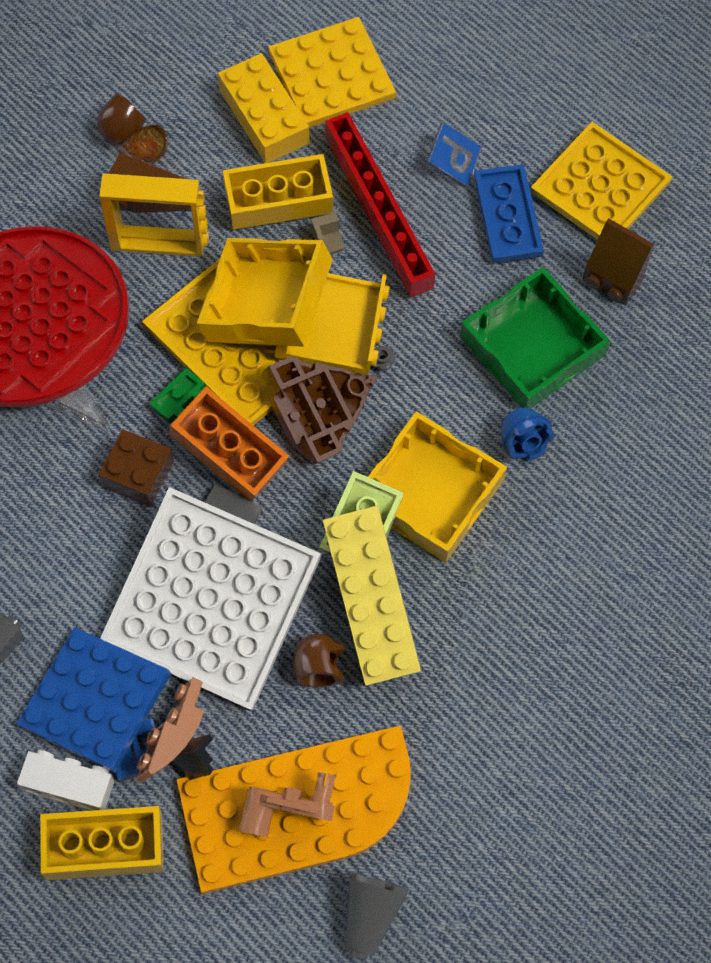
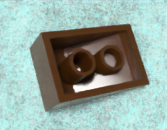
(130, 166)
(618, 262)

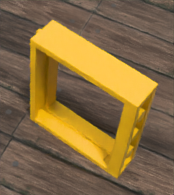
(153, 190)

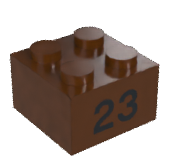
(136, 468)

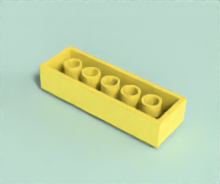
(372, 595)

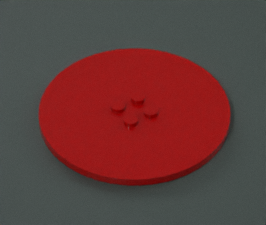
(58, 313)

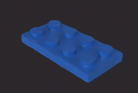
(508, 213)

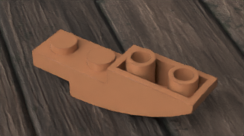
(174, 733)

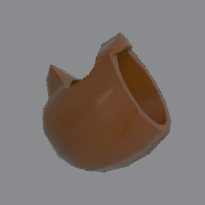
(119, 120)
(316, 661)

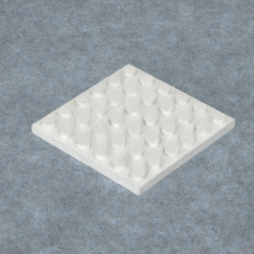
(211, 597)

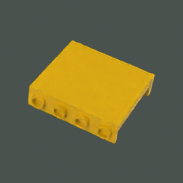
(344, 325)

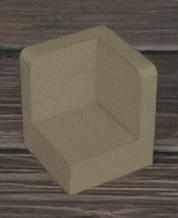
(327, 229)

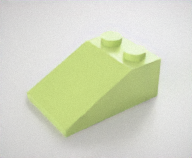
(365, 493)

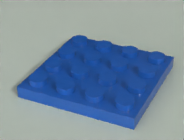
(94, 699)

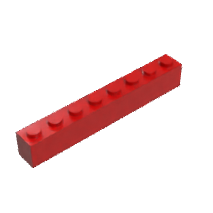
(379, 205)

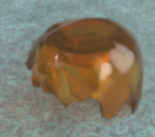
(148, 143)

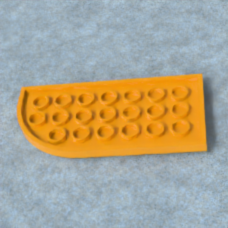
(366, 794)

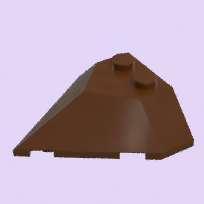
(316, 404)

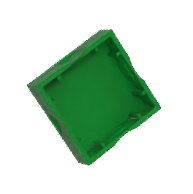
(534, 339)

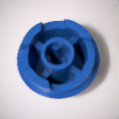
(526, 433)

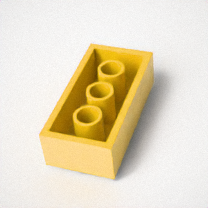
(263, 108)
(278, 191)
(101, 843)

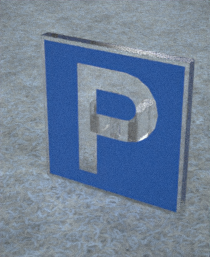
(454, 154)

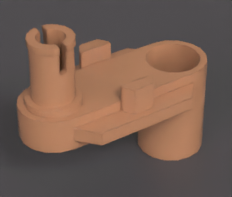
(261, 804)

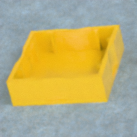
(265, 291)
(441, 482)

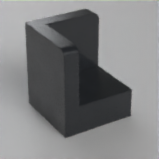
(195, 759)

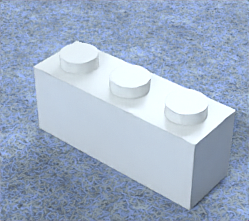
(65, 781)

